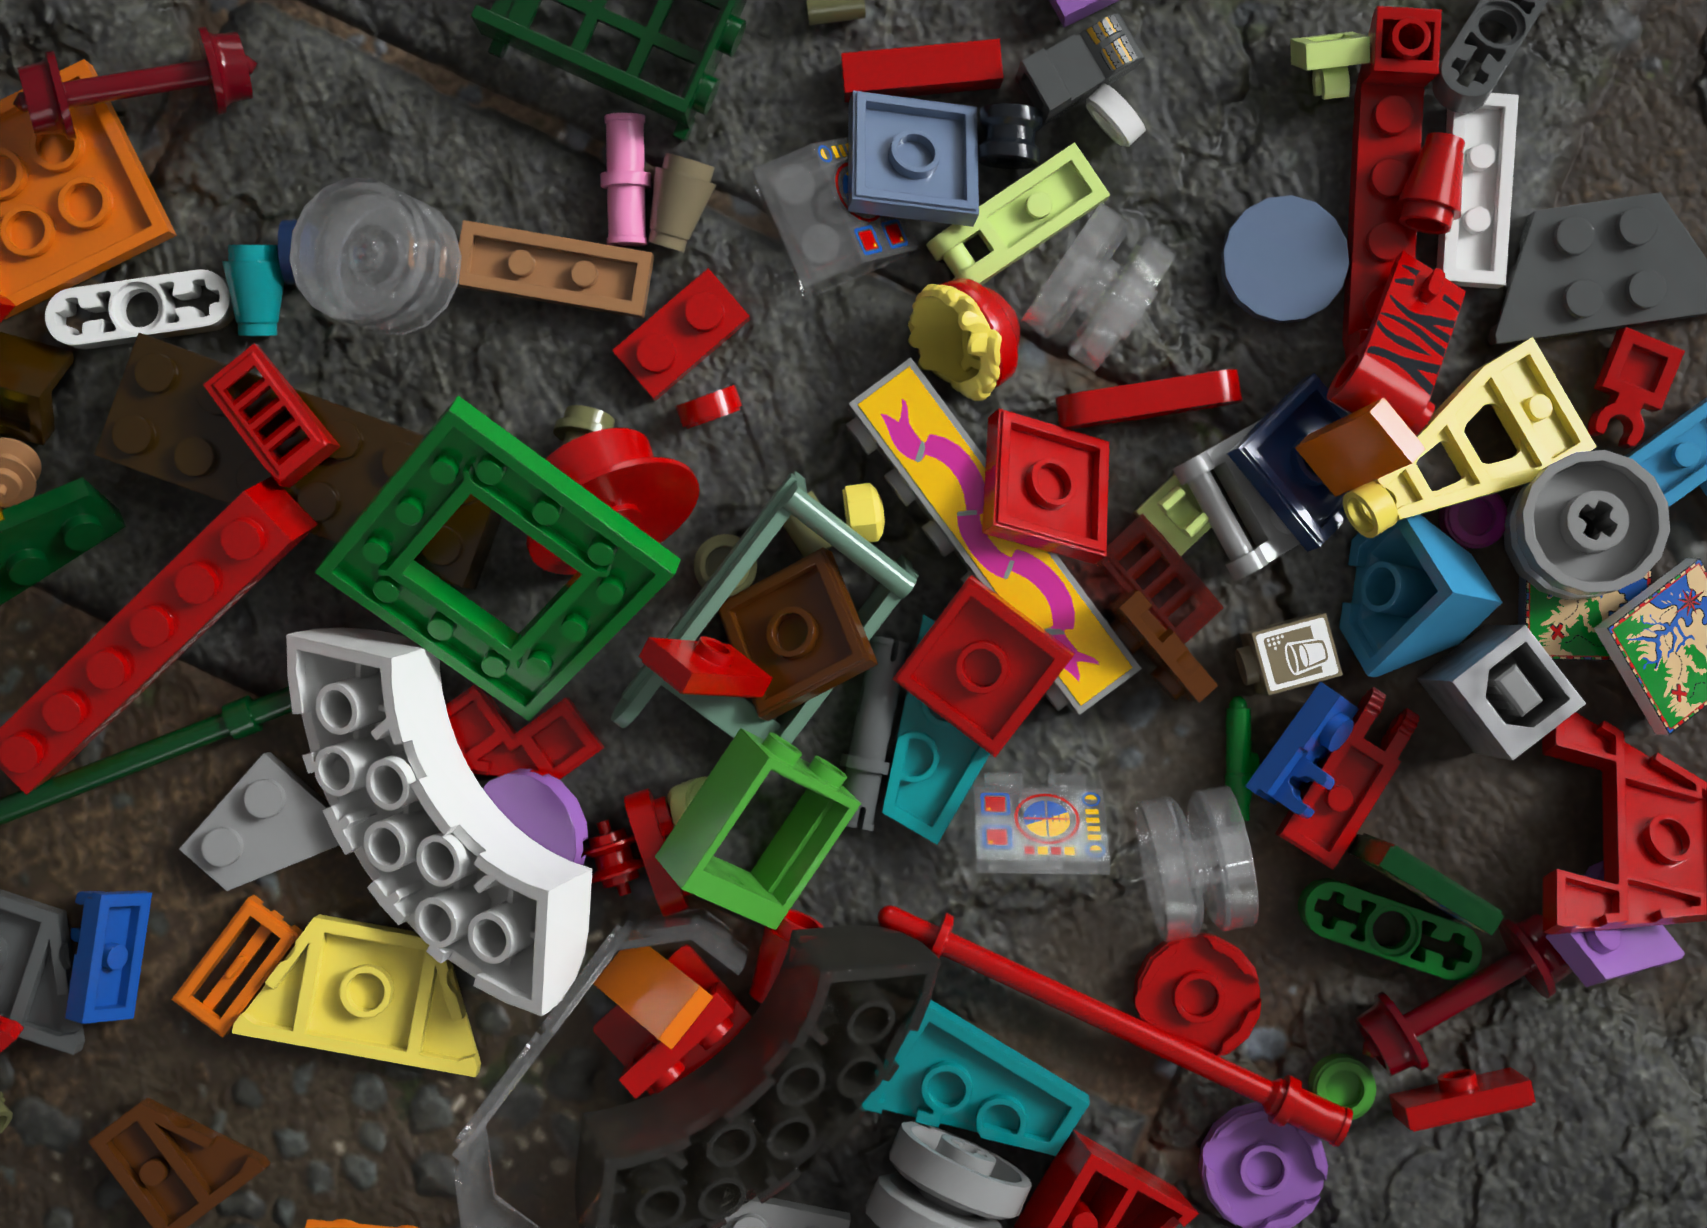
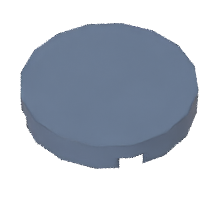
(1284, 259)

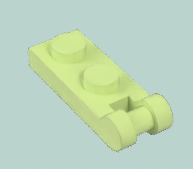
(1023, 216)

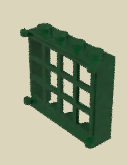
(510, 23)

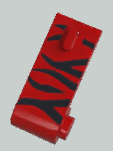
(1402, 344)

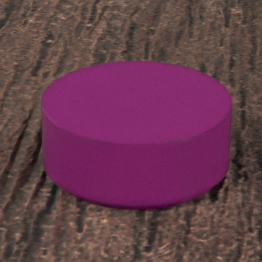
(1475, 522)

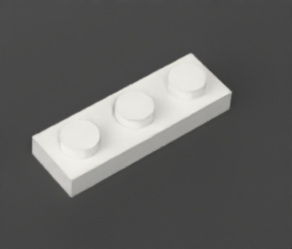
(1479, 240)

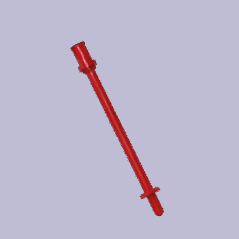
(1281, 1099)

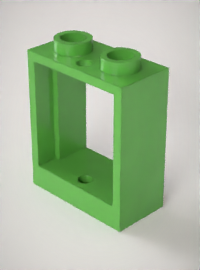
(793, 853)

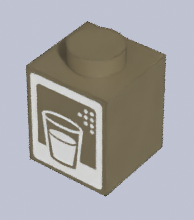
(1288, 654)

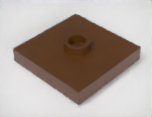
(798, 632)

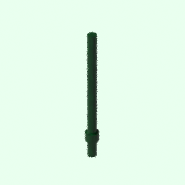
(237, 720)

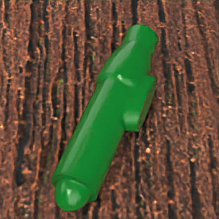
(1240, 761)

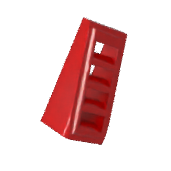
(305, 455)

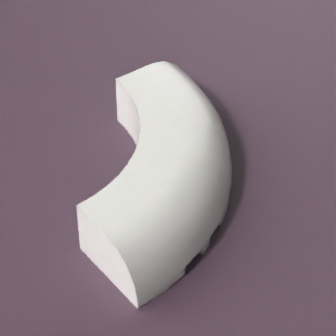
(426, 824)

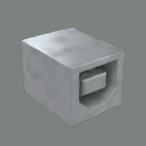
(1501, 691)

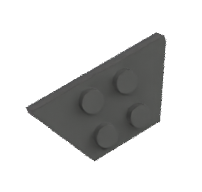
(1601, 271)
(37, 972)

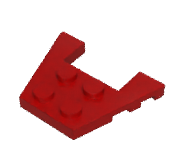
(1649, 838)

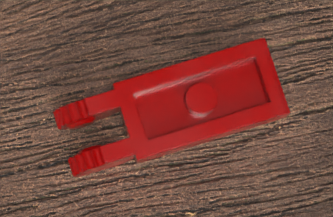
(1359, 776)

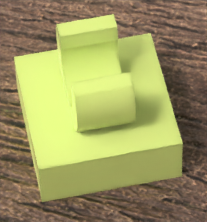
(1329, 59)
(1176, 514)

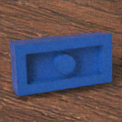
(1317, 728)
(108, 955)

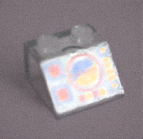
(810, 215)
(1037, 825)

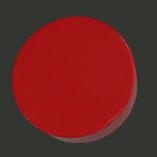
(709, 407)

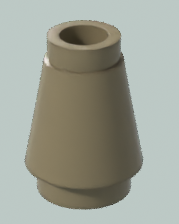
(678, 200)

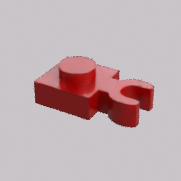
(1636, 378)

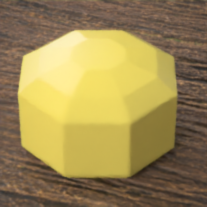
(864, 510)

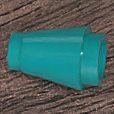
(254, 288)

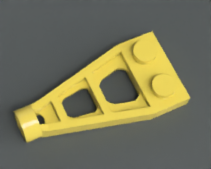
(1531, 411)

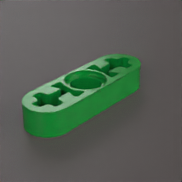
(1426, 959)

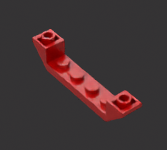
(1384, 153)

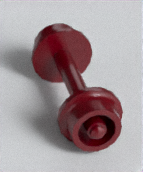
(222, 68)
(1393, 1036)

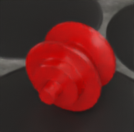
(613, 858)

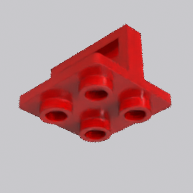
(652, 1064)

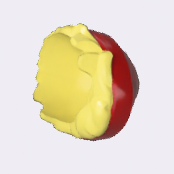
(965, 336)

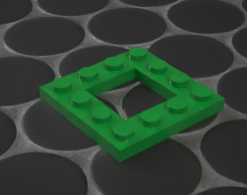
(473, 455)

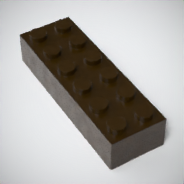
(177, 432)

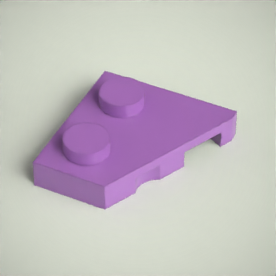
(1615, 952)

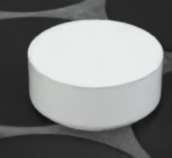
(1115, 115)

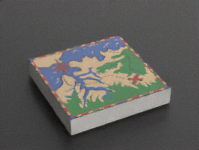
(1662, 646)

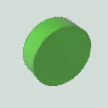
(1344, 1082)

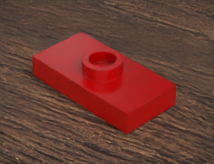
(704, 667)
(1462, 1097)

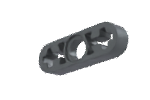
(1491, 55)

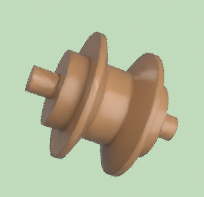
(18, 472)

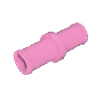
(625, 179)

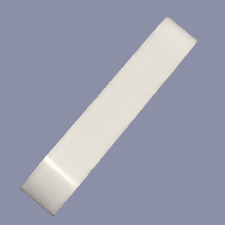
(99, 332)

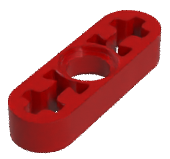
(1149, 399)

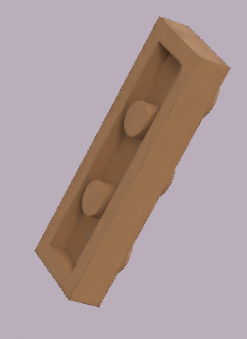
(554, 269)

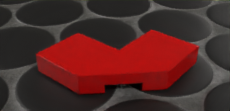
(548, 745)

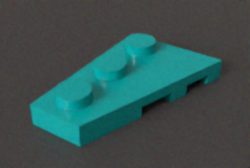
(929, 767)
(978, 1084)

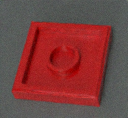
(1046, 487)
(983, 666)

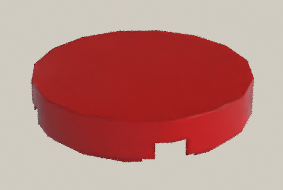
(1199, 992)

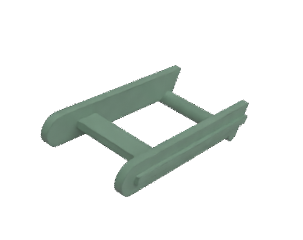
(733, 713)

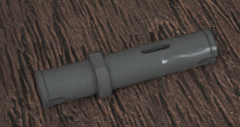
(872, 729)

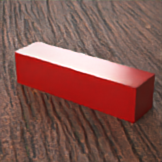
(924, 69)

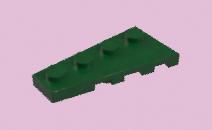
(51, 532)

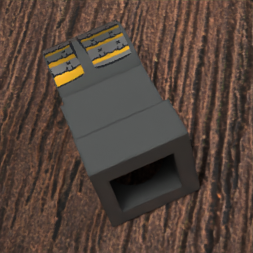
(1078, 66)

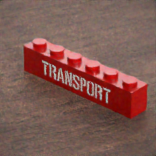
(151, 632)

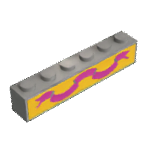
(945, 475)

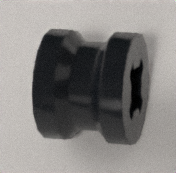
(1010, 136)

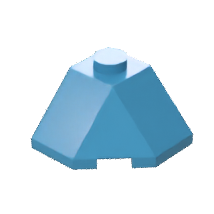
(1412, 596)

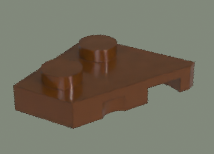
(1176, 667)
(173, 1163)

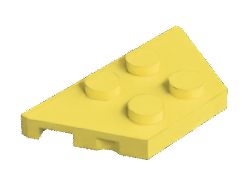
(365, 996)

